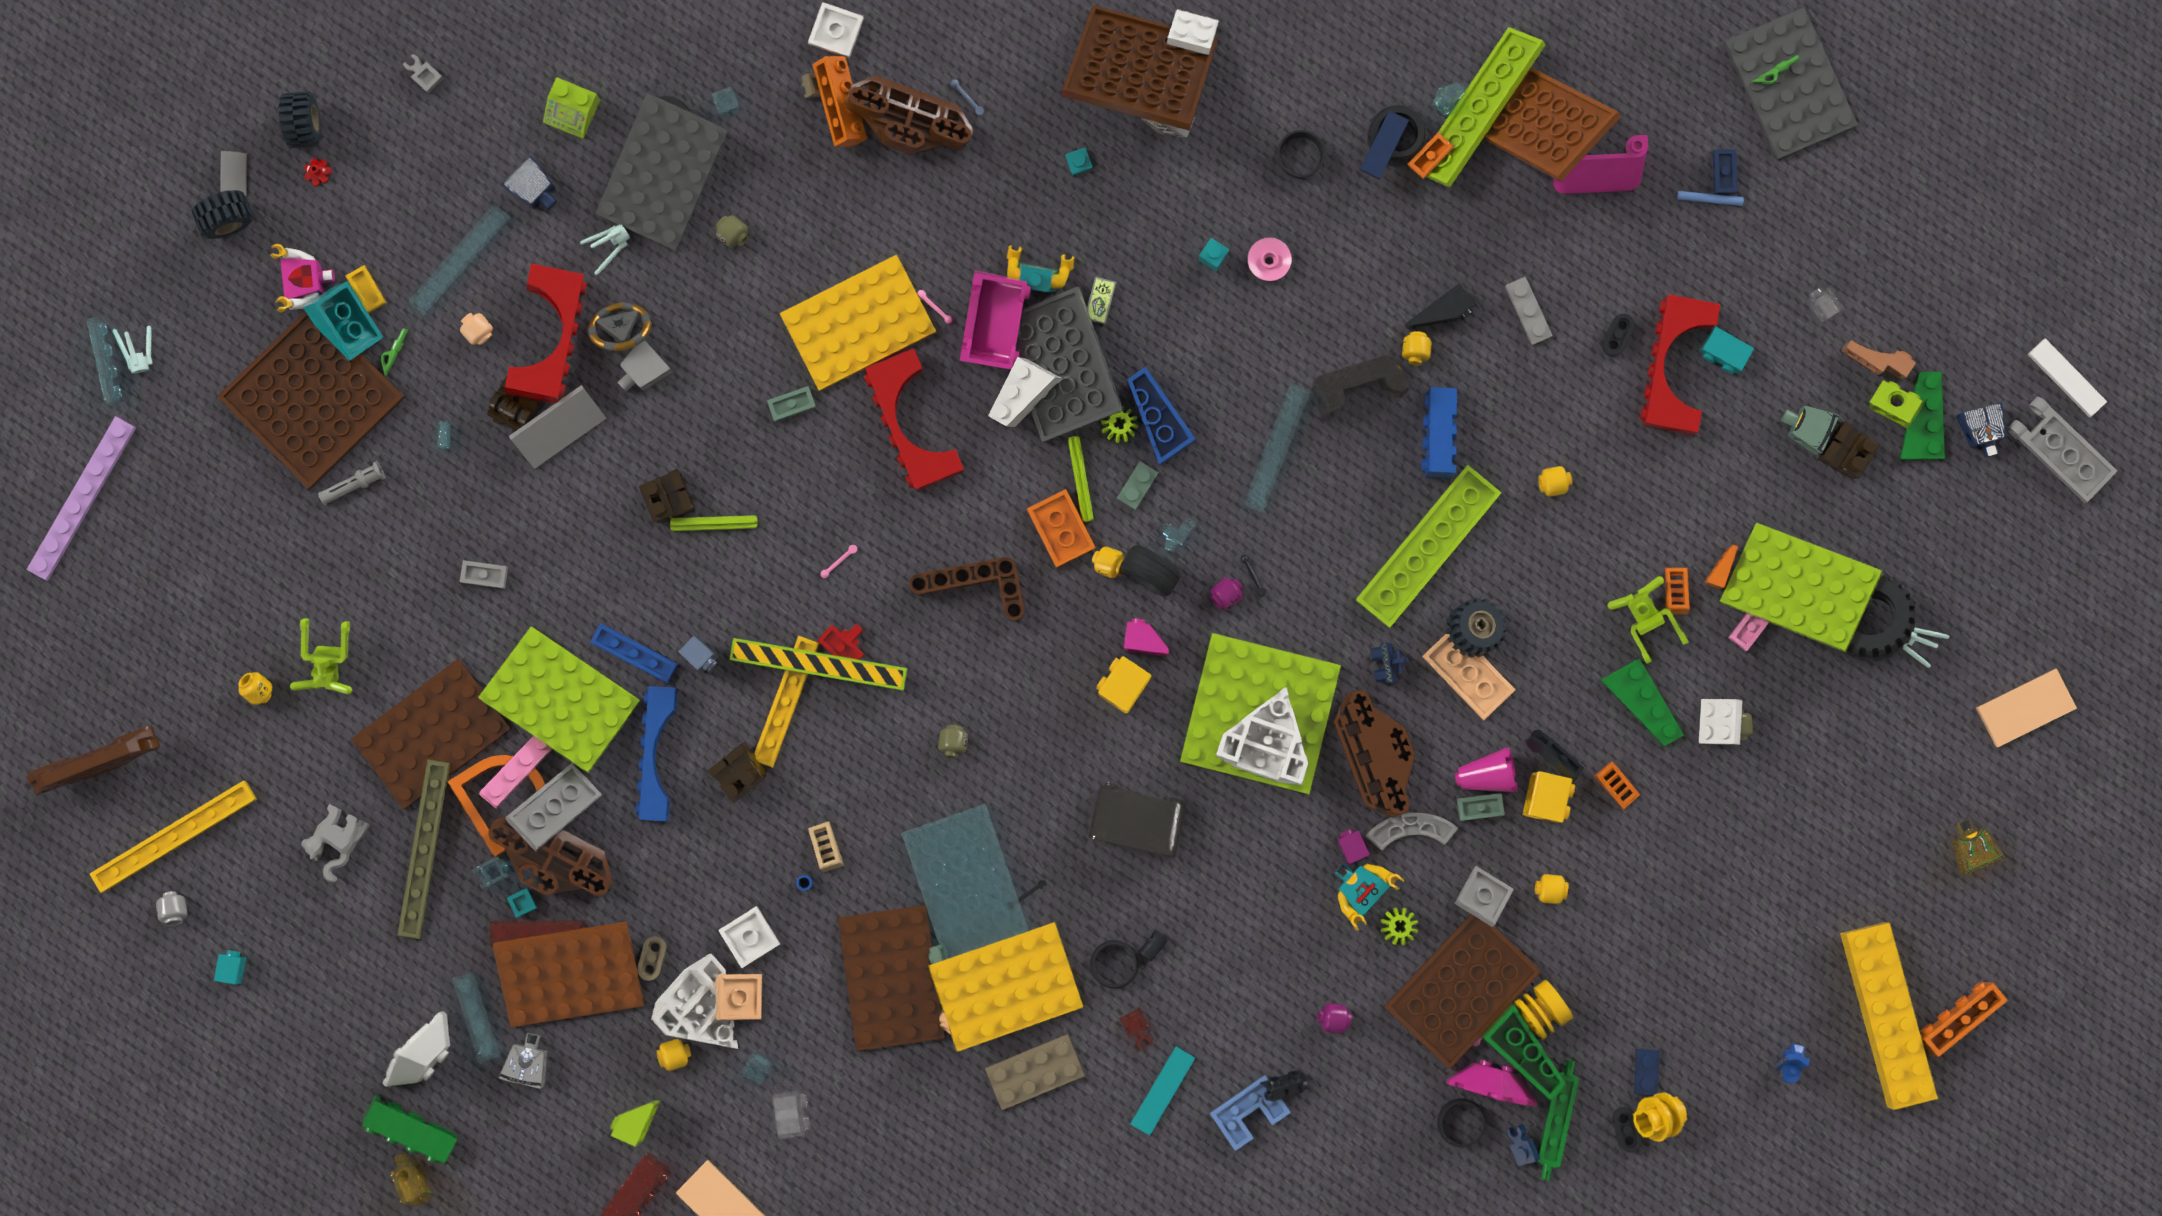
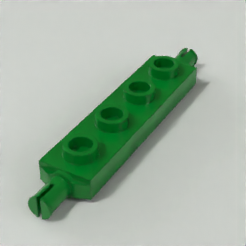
(1558, 1122)

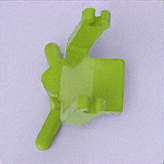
(1646, 614)
(325, 662)

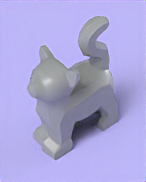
(340, 838)

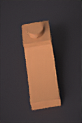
(1897, 364)

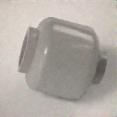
(171, 909)

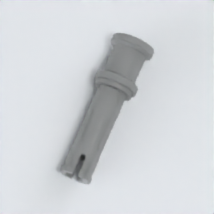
(361, 479)

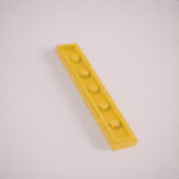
(782, 709)

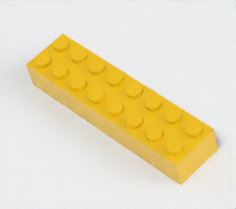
(1888, 1016)

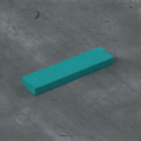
(1162, 1090)

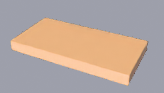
(1469, 677)
(2026, 708)
(714, 1195)

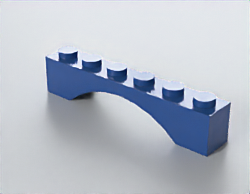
(660, 707)

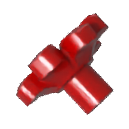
(317, 171)

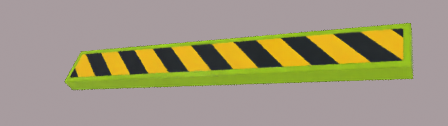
(818, 664)

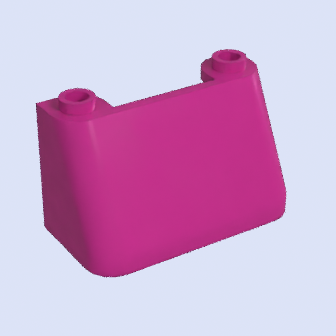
(1608, 171)
(993, 320)

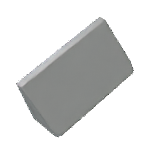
(233, 171)

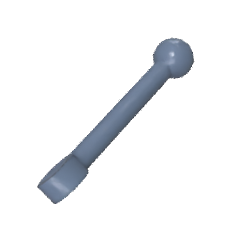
(978, 109)

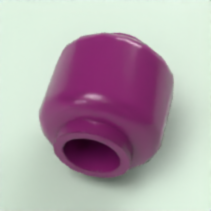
(1226, 593)
(1334, 1018)

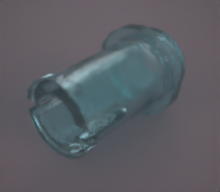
(443, 435)

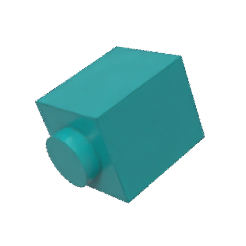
(1213, 255)
(230, 967)

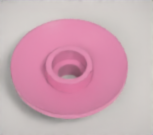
(1269, 248)

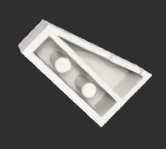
(1022, 391)

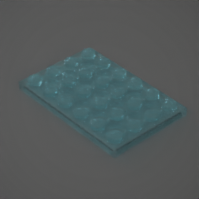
(965, 881)

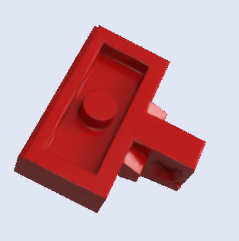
(842, 643)

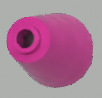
(1489, 773)

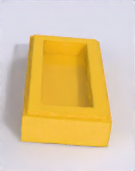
(366, 289)

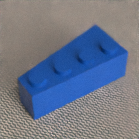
(1163, 423)
(1440, 432)

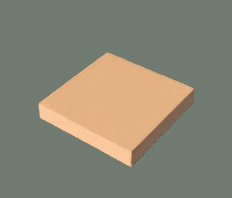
(738, 996)

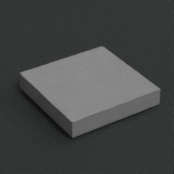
(1484, 896)

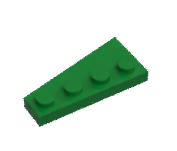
(1639, 694)

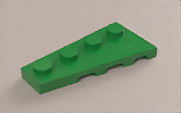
(1926, 434)

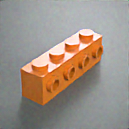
(834, 84)
(1962, 1018)

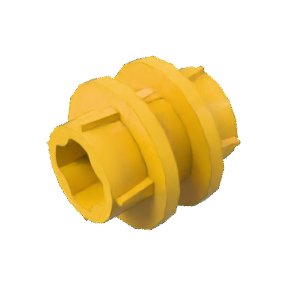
(1660, 1117)

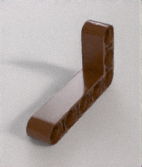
(974, 579)

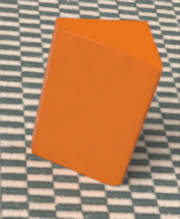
(1430, 155)

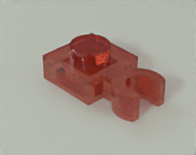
(1134, 1025)

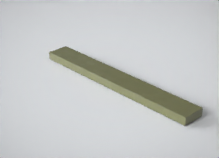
(424, 849)

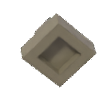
(810, 85)

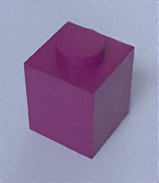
(1352, 846)

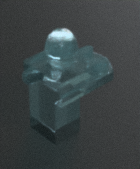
(1447, 97)
(1176, 536)

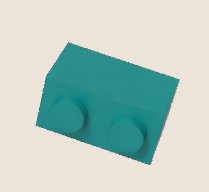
(1726, 351)

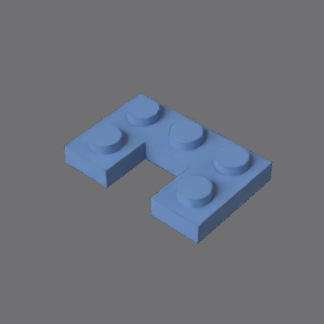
(1230, 1113)

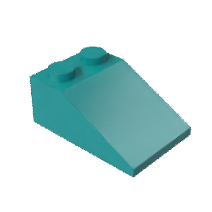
(343, 320)

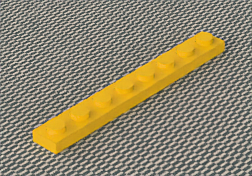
(173, 836)

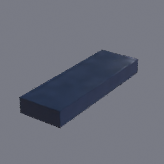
(1384, 145)

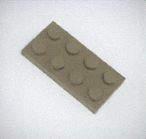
(1034, 1072)

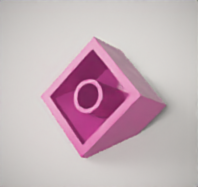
(1143, 639)

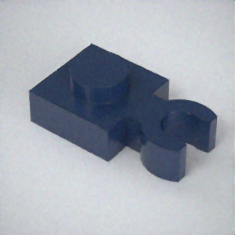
(1522, 1148)

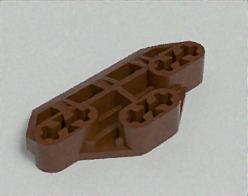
(908, 119)
(1379, 752)
(94, 763)
(555, 864)

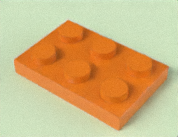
(1061, 528)

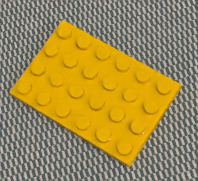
(858, 322)
(1005, 986)

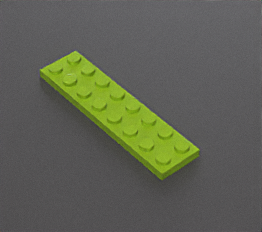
(1485, 100)
(1428, 546)

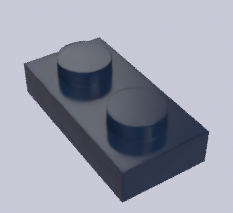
(1725, 171)
(1646, 1072)

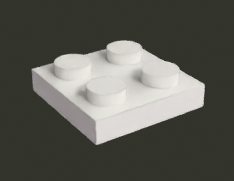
(835, 30)
(1192, 32)
(1720, 721)
(749, 937)

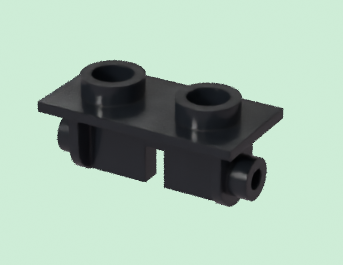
(1293, 1082)

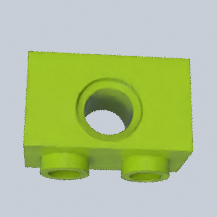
(1901, 415)

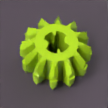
(1111, 422)
(1391, 926)

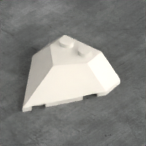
(1267, 743)
(690, 1006)
(420, 1053)

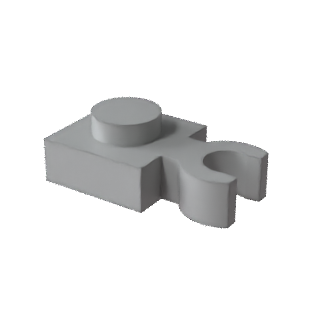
(424, 75)

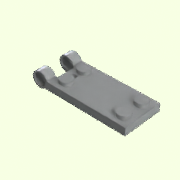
(2064, 451)

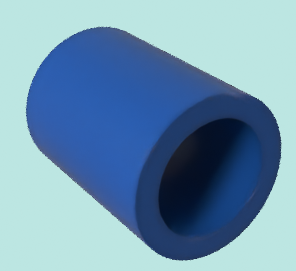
(799, 885)

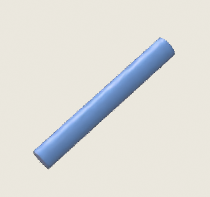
(1710, 198)

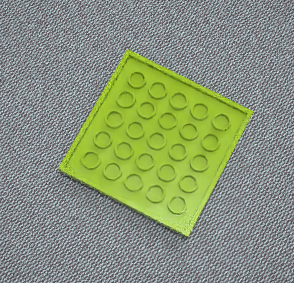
(1241, 679)

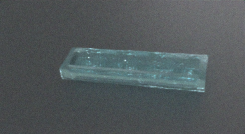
(105, 369)
(476, 1017)

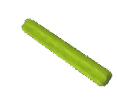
(1080, 479)
(713, 523)

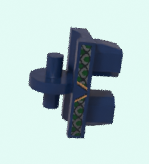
(1389, 672)

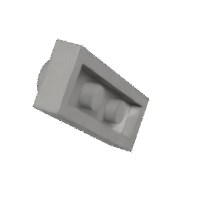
(1528, 311)

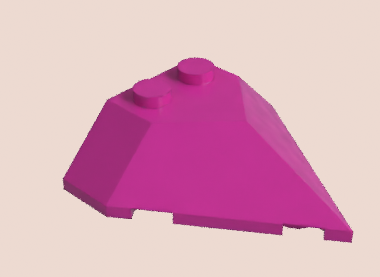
(1494, 1082)

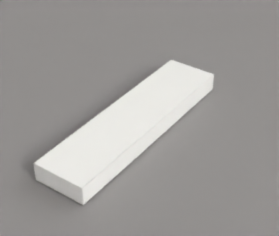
(2067, 378)

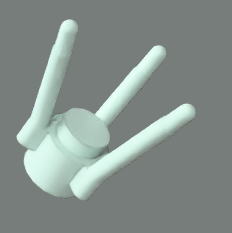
(616, 235)
(136, 361)
(1914, 637)

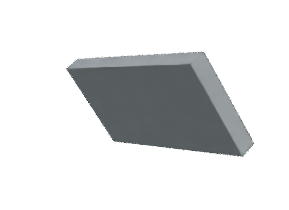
(557, 427)
(553, 807)

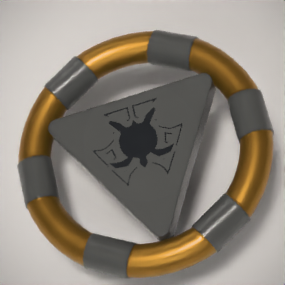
(619, 326)

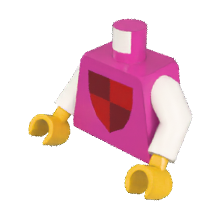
(301, 278)

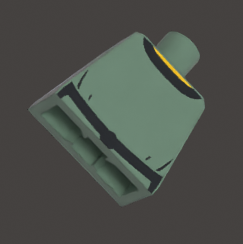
(1810, 427)

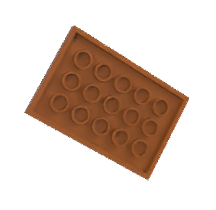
(1550, 124)
(568, 974)

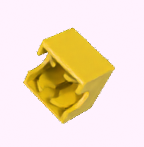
(1123, 684)
(1548, 797)

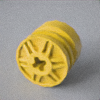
(1544, 1009)

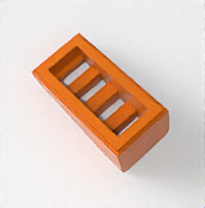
(1720, 573)
(1677, 609)
(1611, 790)

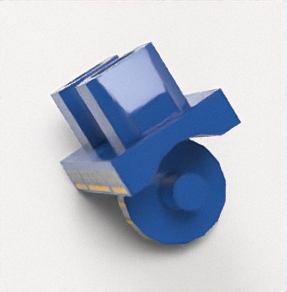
(1792, 1063)

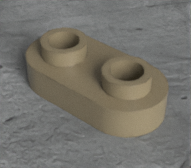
(649, 957)

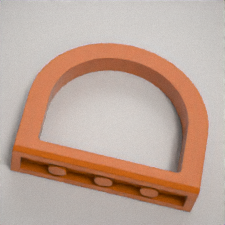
(470, 774)

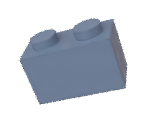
(699, 655)

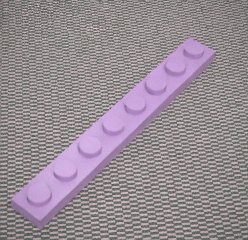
(81, 498)

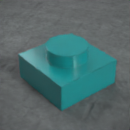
(1078, 161)
(522, 902)

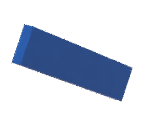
(634, 653)

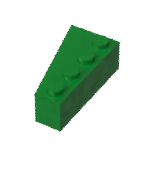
(1520, 1048)
(408, 1130)

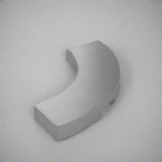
(1411, 824)

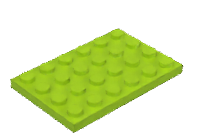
(1801, 587)
(559, 699)

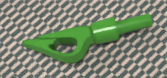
(1781, 67)
(396, 347)

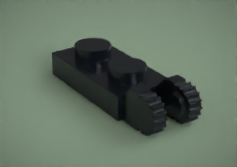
(1554, 755)

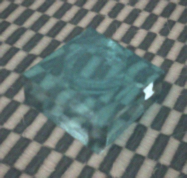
(725, 101)

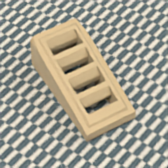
(824, 867)

